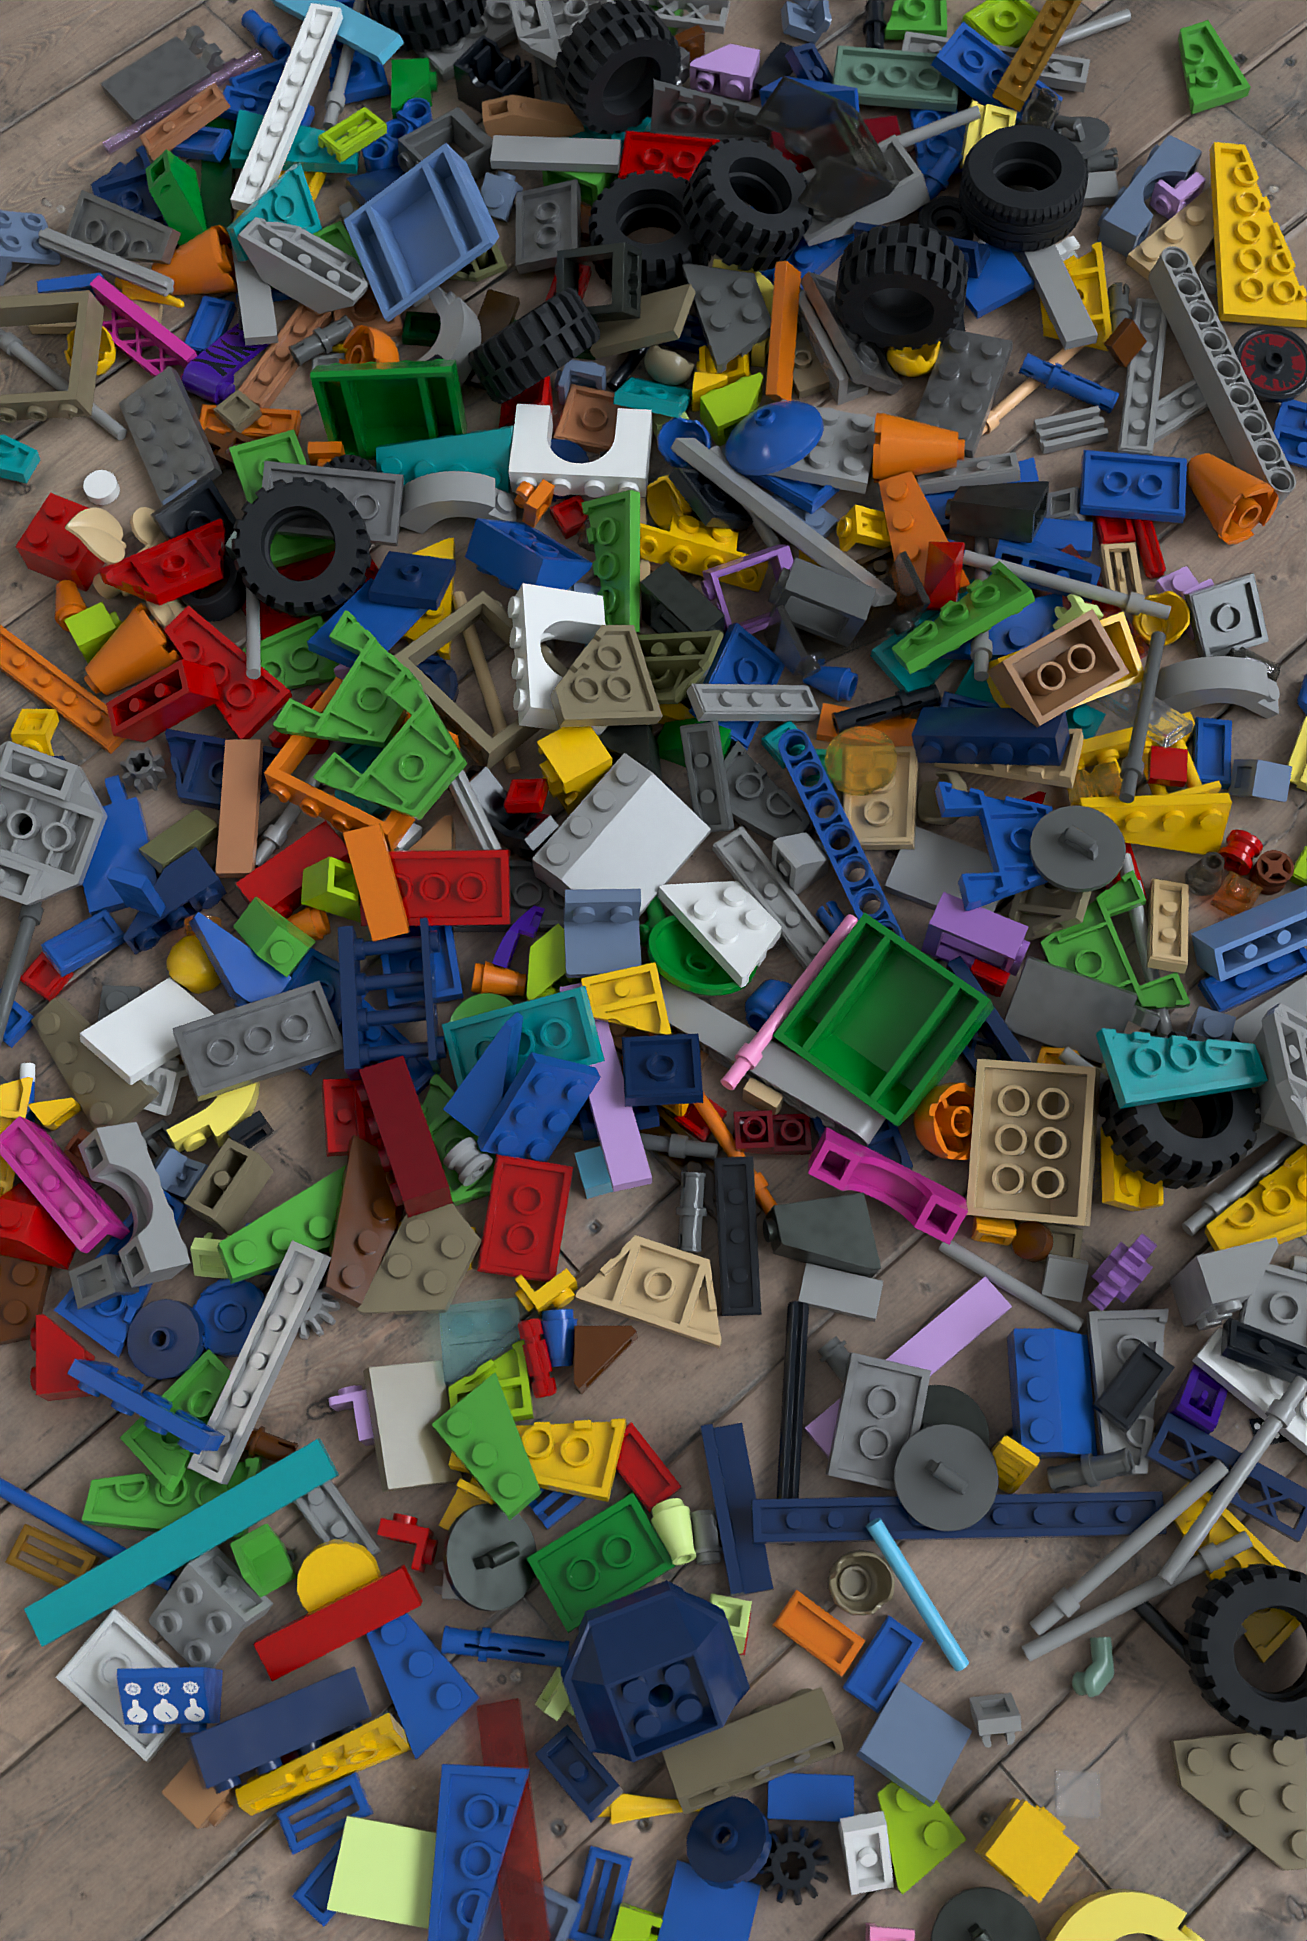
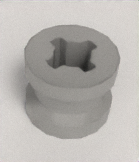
(467, 1161)

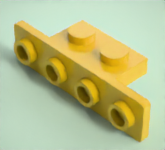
(696, 548)

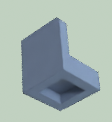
(1260, 779)

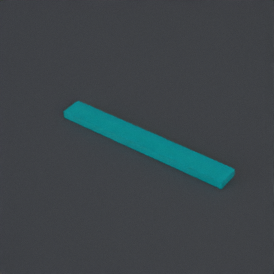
(180, 1542)

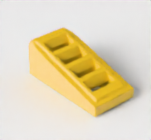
(1013, 1464)

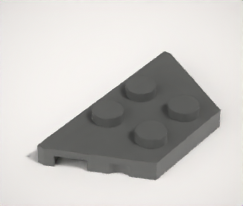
(728, 311)

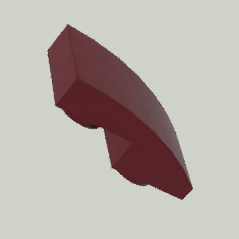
(772, 1134)

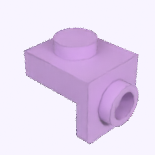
(355, 1398)

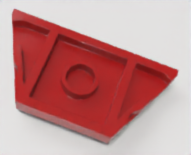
(172, 566)

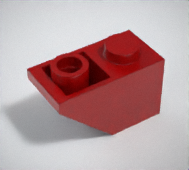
(54, 1357)

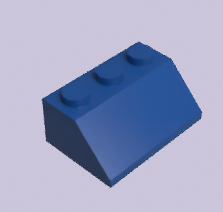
(523, 555)
(1051, 1392)

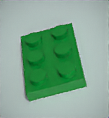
(600, 1561)

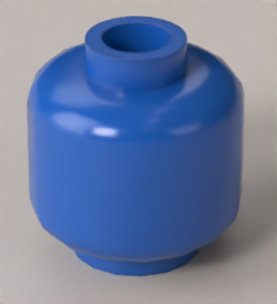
(765, 1001)

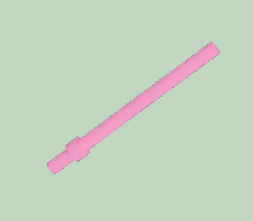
(751, 1053)

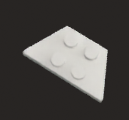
(725, 923)

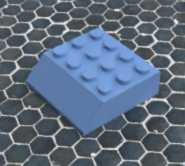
(421, 230)

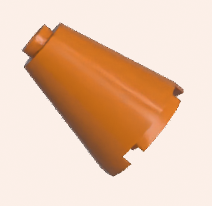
(202, 265)
(913, 446)
(1230, 497)
(131, 654)

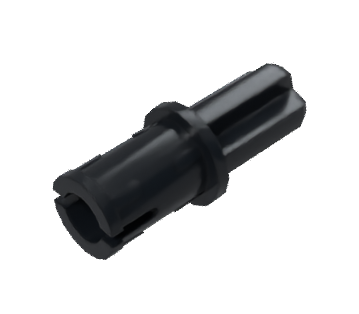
(875, 25)

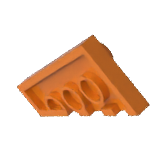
(911, 522)

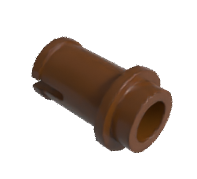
(268, 1445)

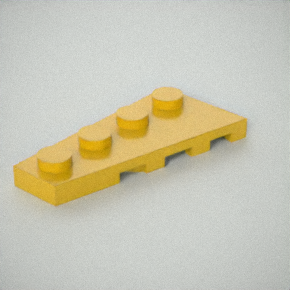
(1169, 821)
(571, 1456)
(333, 1761)

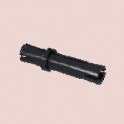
(899, 705)

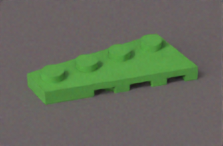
(617, 550)
(960, 621)
(146, 1505)

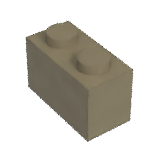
(229, 1186)

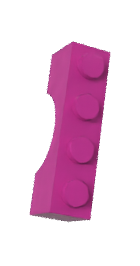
(914, 1196)

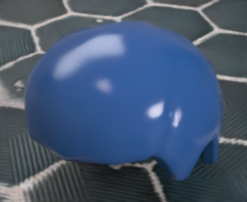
(680, 428)

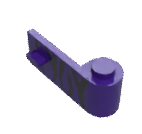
(213, 370)

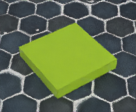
(1002, 21)

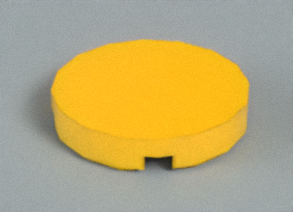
(334, 1571)

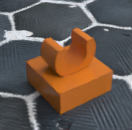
(323, 452)
(534, 501)

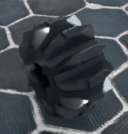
(805, 1872)

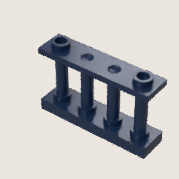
(359, 1019)

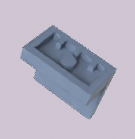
(21, 241)
(601, 931)

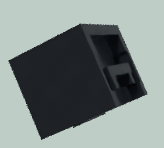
(487, 75)

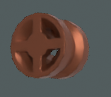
(1275, 864)

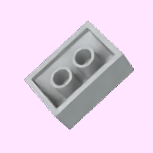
(1219, 1282)

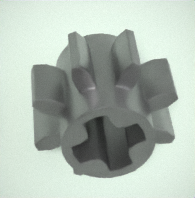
(143, 770)

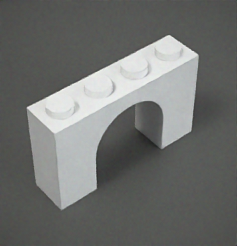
(617, 471)
(541, 616)

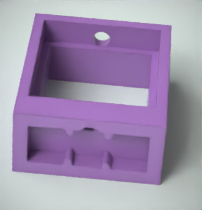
(779, 557)
(975, 935)

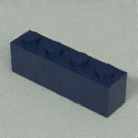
(988, 737)
(278, 1728)

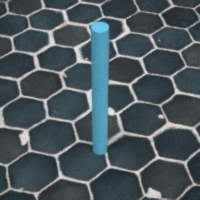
(917, 1594)

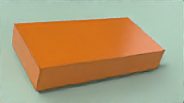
(819, 1633)

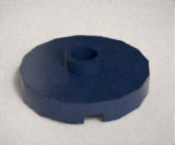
(182, 1344)
(738, 1857)

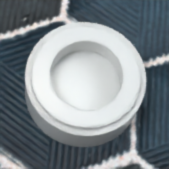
(101, 487)

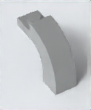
(458, 331)
(453, 495)
(1218, 681)

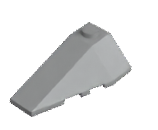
(906, 197)

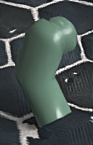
(1099, 1672)

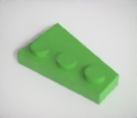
(194, 1393)
(490, 1446)

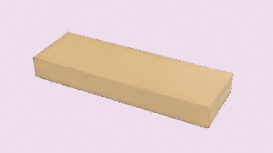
(1168, 926)

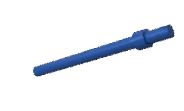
(68, 1525)

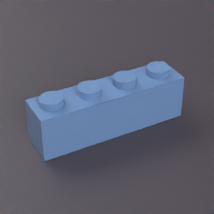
(1253, 936)

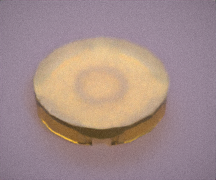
(861, 760)

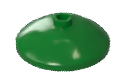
(687, 962)

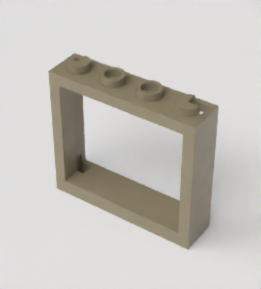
(51, 309)
(471, 737)

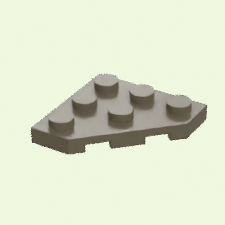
(607, 683)
(1252, 1788)

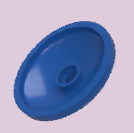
(774, 437)

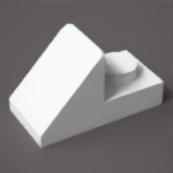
(866, 1852)

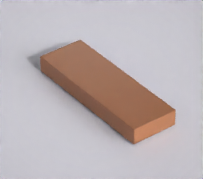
(184, 121)

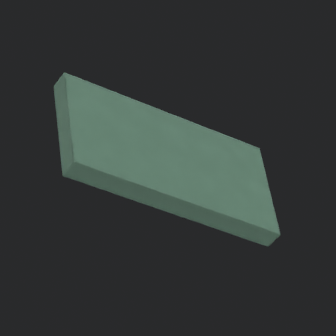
(894, 78)

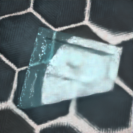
(476, 1334)

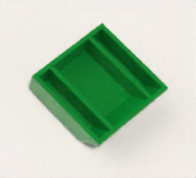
(388, 403)
(884, 1020)

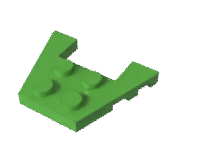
(360, 707)
(412, 766)
(1097, 951)

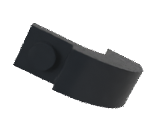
(516, 831)

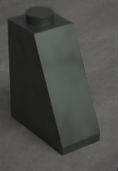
(999, 510)
(825, 1233)

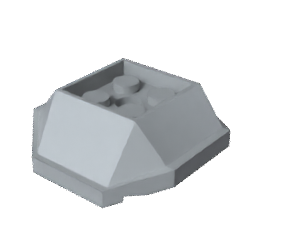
(546, 23)
(64, 827)
(1284, 1059)

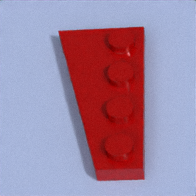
(243, 701)

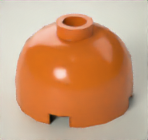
(369, 345)
(946, 1121)

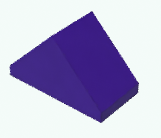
(1199, 1400)

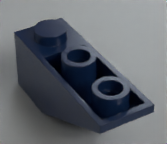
(185, 888)

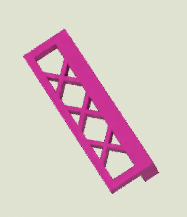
(145, 325)
(59, 1185)

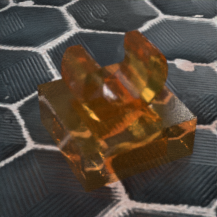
(1236, 894)

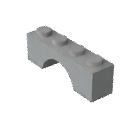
(121, 1160)

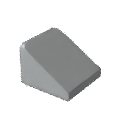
(1064, 505)

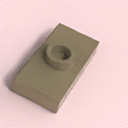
(808, 373)

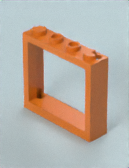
(319, 803)

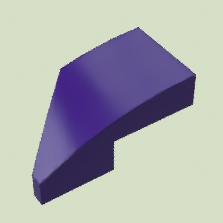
(527, 925)

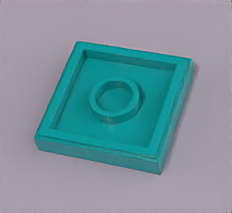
(653, 396)

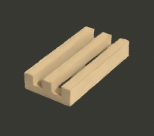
(1133, 565)

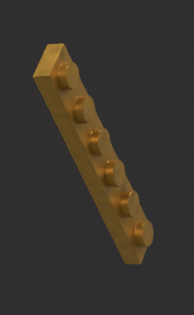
(1035, 52)

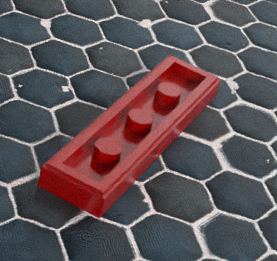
(338, 1623)

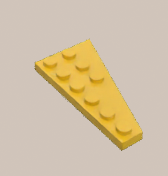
(1250, 251)
(1268, 1211)

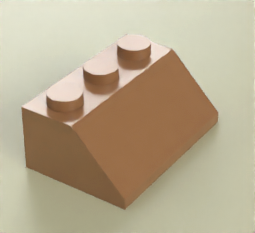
(1059, 670)

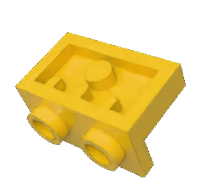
(1122, 1186)

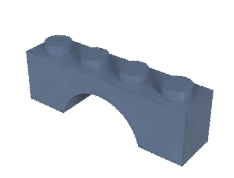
(1129, 218)

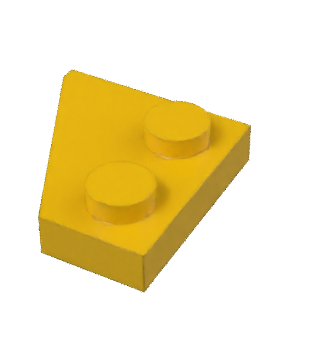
(629, 998)

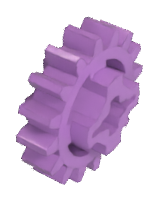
(1122, 1272)

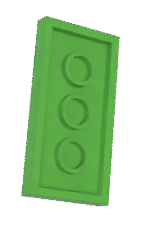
(249, 465)

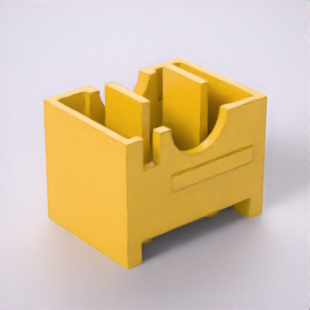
(573, 764)
(1027, 1848)

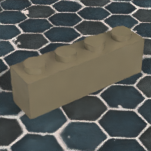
(753, 1749)

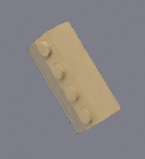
(1033, 1141)

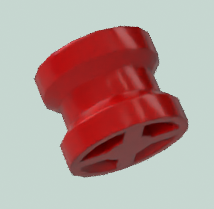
(1240, 851)

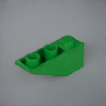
(177, 195)

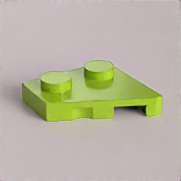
(512, 1376)
(916, 1834)

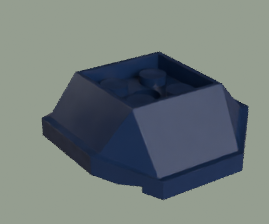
(648, 1642)

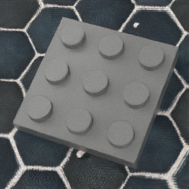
(840, 456)

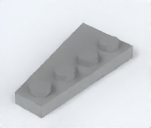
(1111, 1341)

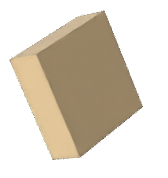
(762, 1096)

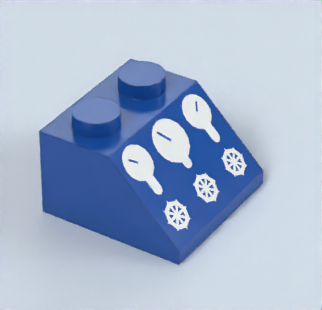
(170, 1697)

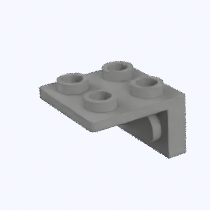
(207, 1609)

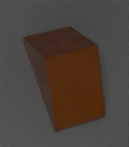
(597, 1350)

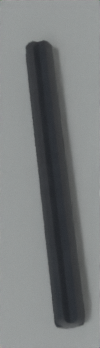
(792, 1402)

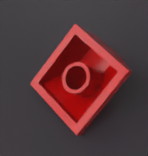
(31, 1232)

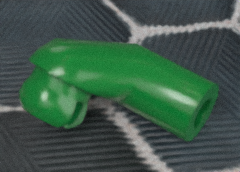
(655, 913)

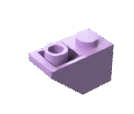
(726, 72)

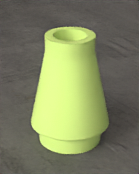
(674, 1528)

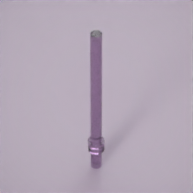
(231, 69)

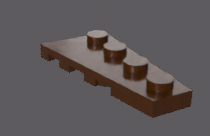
(363, 1224)

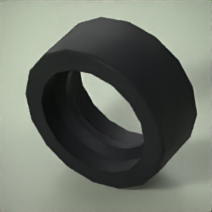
(225, 601)

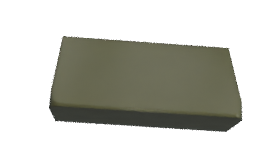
(189, 832)

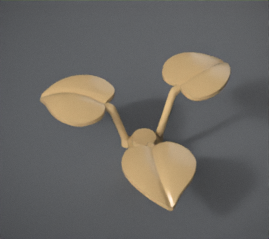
(103, 537)

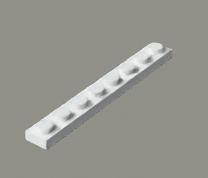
(287, 104)

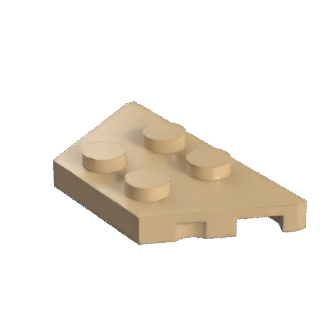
(658, 1289)

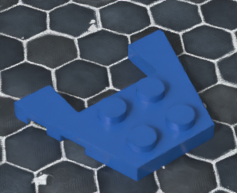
(1007, 834)

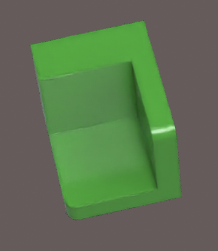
(263, 1560)

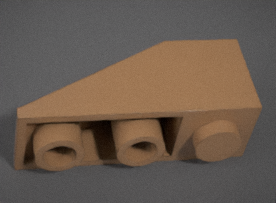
(529, 117)

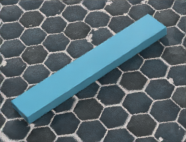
(354, 31)

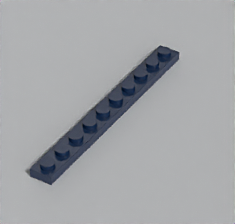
(1008, 1518)

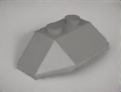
(303, 265)

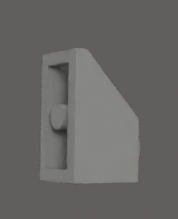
(799, 860)

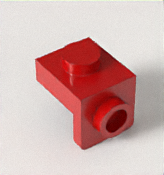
(404, 1529)

